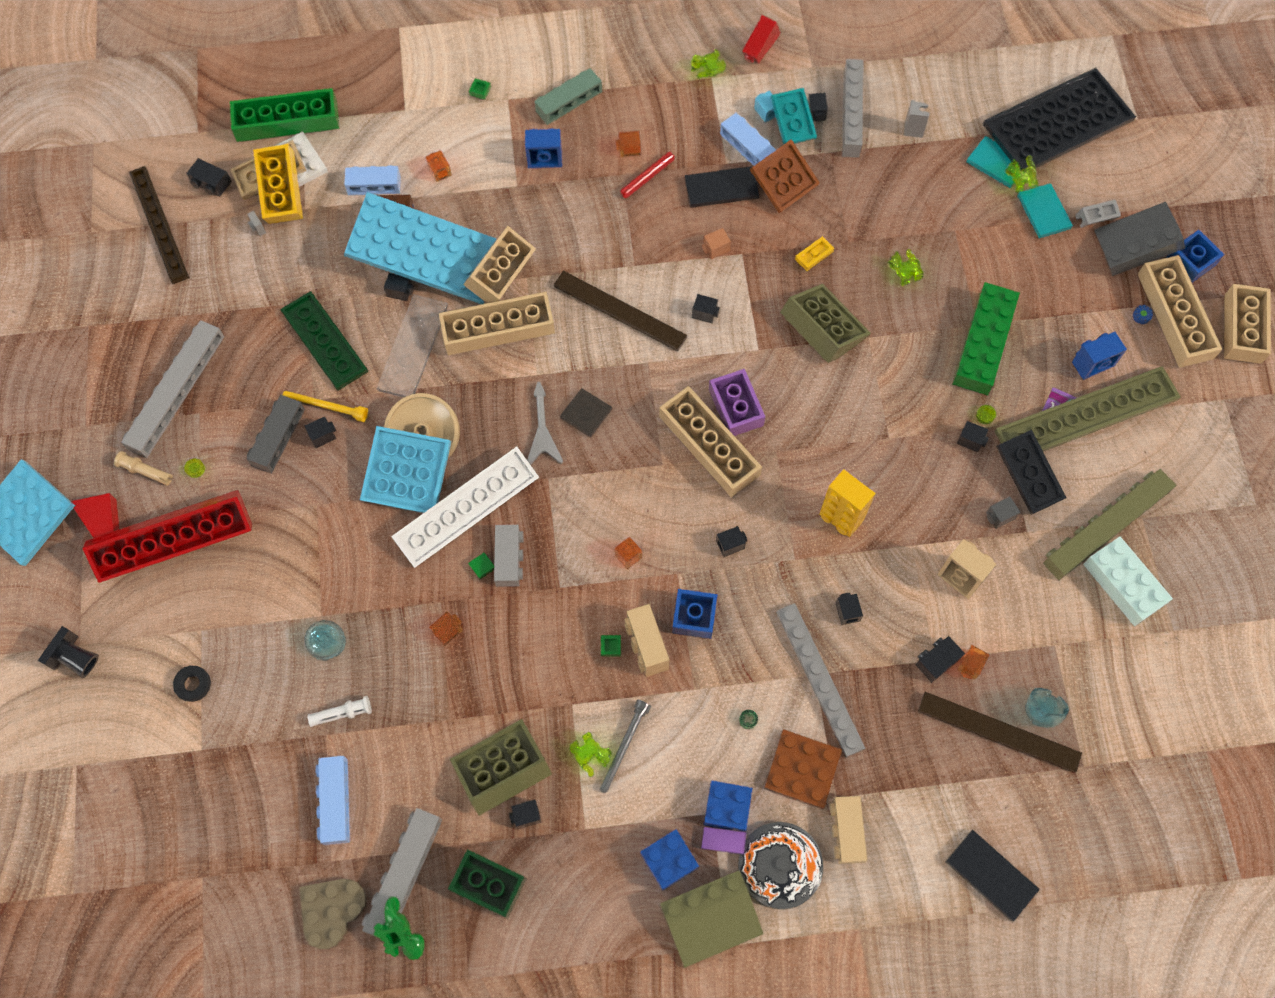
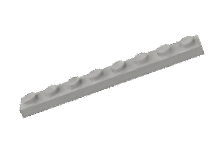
(820, 680)

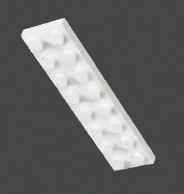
(465, 507)

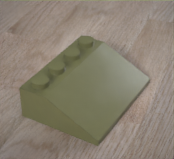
(824, 322)
(500, 767)
(711, 918)

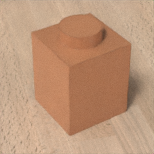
(716, 243)

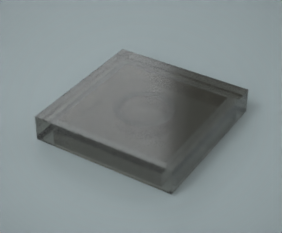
(586, 412)

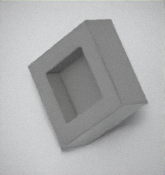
(255, 223)

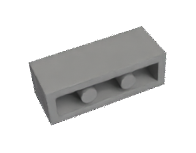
(508, 555)

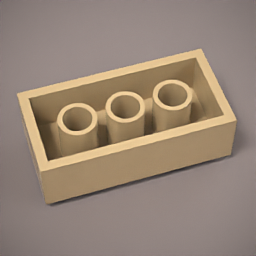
(499, 266)
(1247, 323)

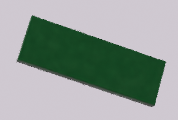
(324, 340)

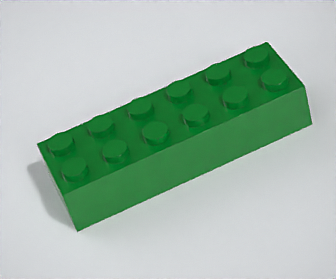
(284, 115)
(986, 338)

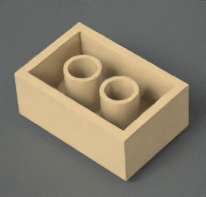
(966, 568)
(646, 640)

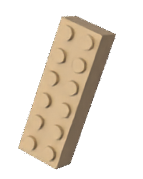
(1179, 311)
(497, 323)
(710, 441)

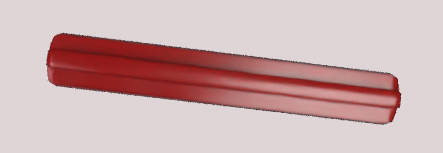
(646, 175)

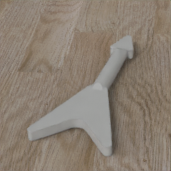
(542, 441)

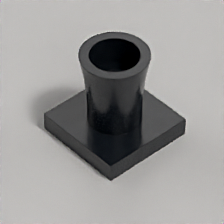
(64, 651)

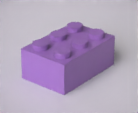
(736, 402)

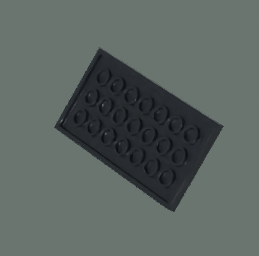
(1059, 119)

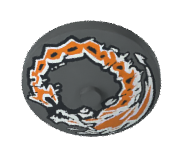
(781, 865)

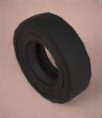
(197, 694)

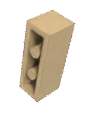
(848, 830)

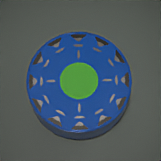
(1142, 314)

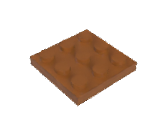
(784, 176)
(803, 769)

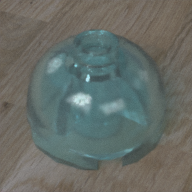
(324, 640)
(1045, 709)

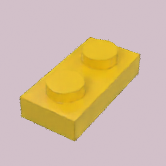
(814, 253)

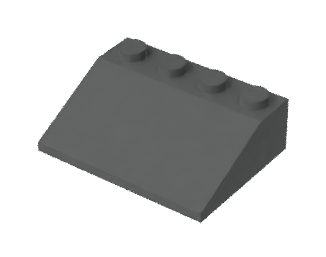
(1140, 238)

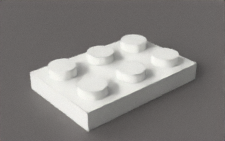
(310, 158)

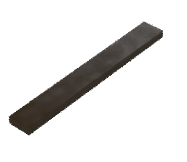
(159, 225)
(620, 311)
(1000, 732)

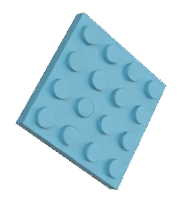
(405, 470)
(29, 512)

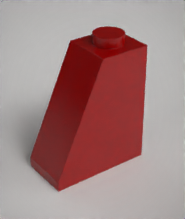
(761, 39)
(98, 514)

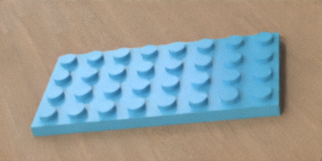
(417, 245)

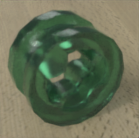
(749, 713)

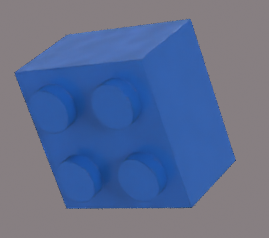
(543, 148)
(1199, 255)
(1099, 355)
(694, 613)
(728, 806)
(669, 860)

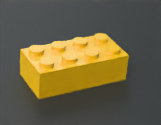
(278, 184)
(846, 503)

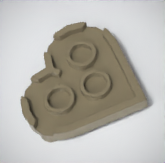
(329, 909)

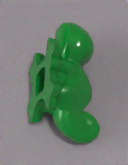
(397, 932)

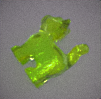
(710, 63)
(1027, 175)
(906, 269)
(589, 751)

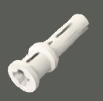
(348, 710)

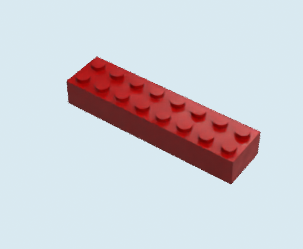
(167, 536)

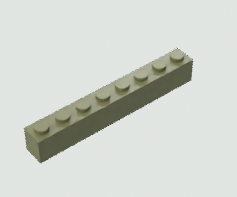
(1109, 524)

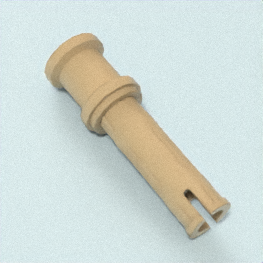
(135, 465)

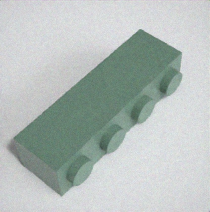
(568, 96)

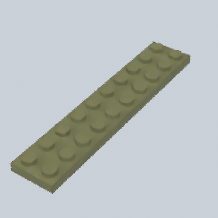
(1095, 410)

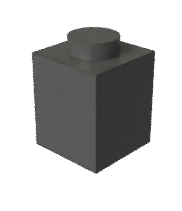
(1002, 512)

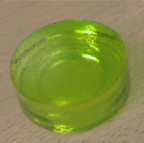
(986, 414)
(194, 468)

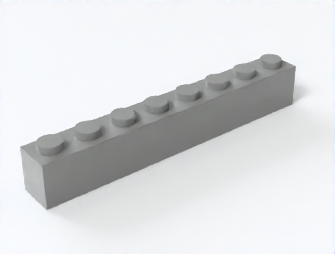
(172, 389)

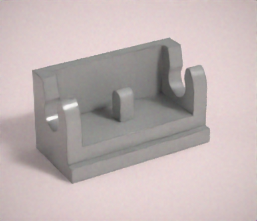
(916, 119)
(1098, 213)

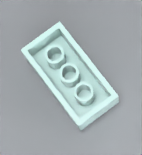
(1127, 581)

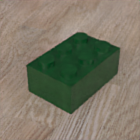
(487, 884)

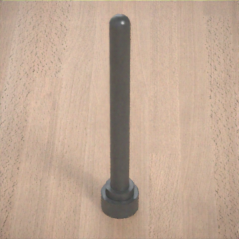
(641, 709)

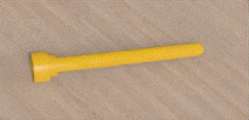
(359, 413)

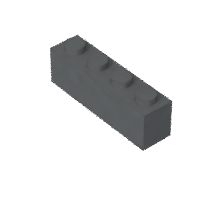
(275, 434)

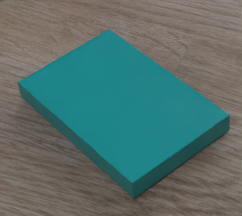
(793, 116)
(991, 160)
(1045, 210)

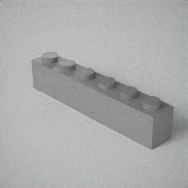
(852, 108)
(404, 865)

